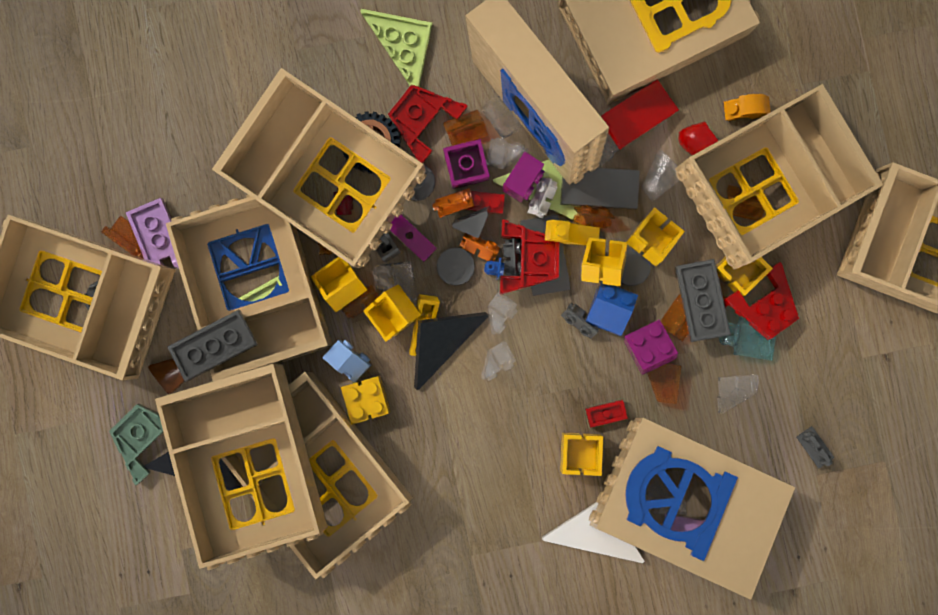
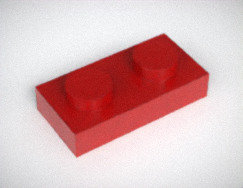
(485, 199)
(606, 413)

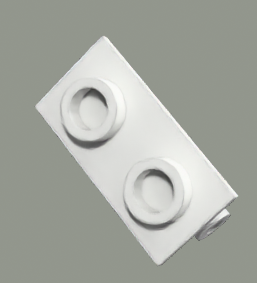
(545, 189)

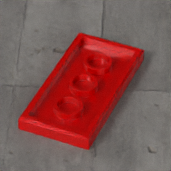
(639, 114)

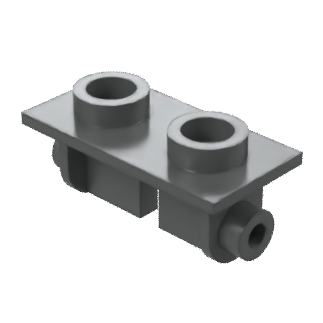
(512, 249)
(573, 316)
(815, 447)

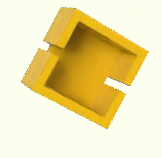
(653, 240)
(604, 268)
(745, 277)
(338, 283)
(392, 312)
(365, 399)
(581, 453)

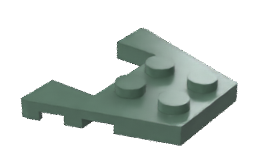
(134, 435)

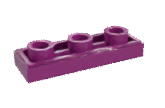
(418, 244)

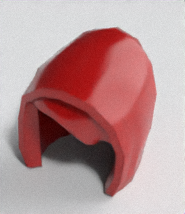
(696, 138)

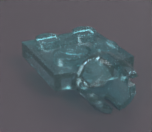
(748, 341)

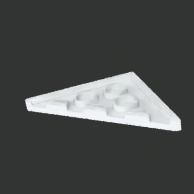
(580, 535)

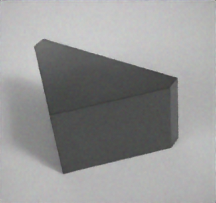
(473, 222)
(387, 249)

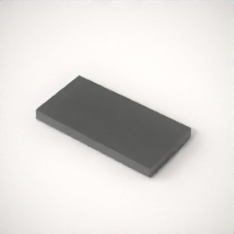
(603, 189)
(562, 282)
(702, 300)
(212, 345)

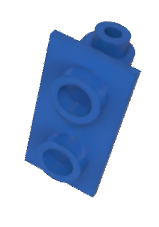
(494, 268)

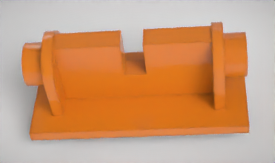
(453, 203)
(487, 248)

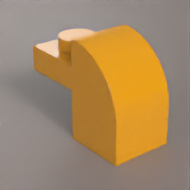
(748, 106)

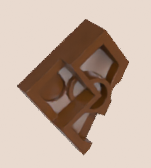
(167, 375)

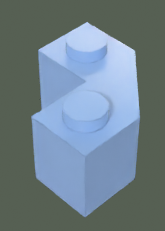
(347, 361)

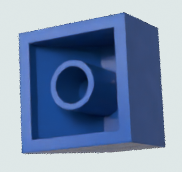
(611, 308)

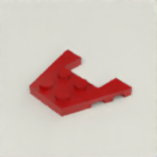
(416, 111)
(538, 258)
(773, 311)

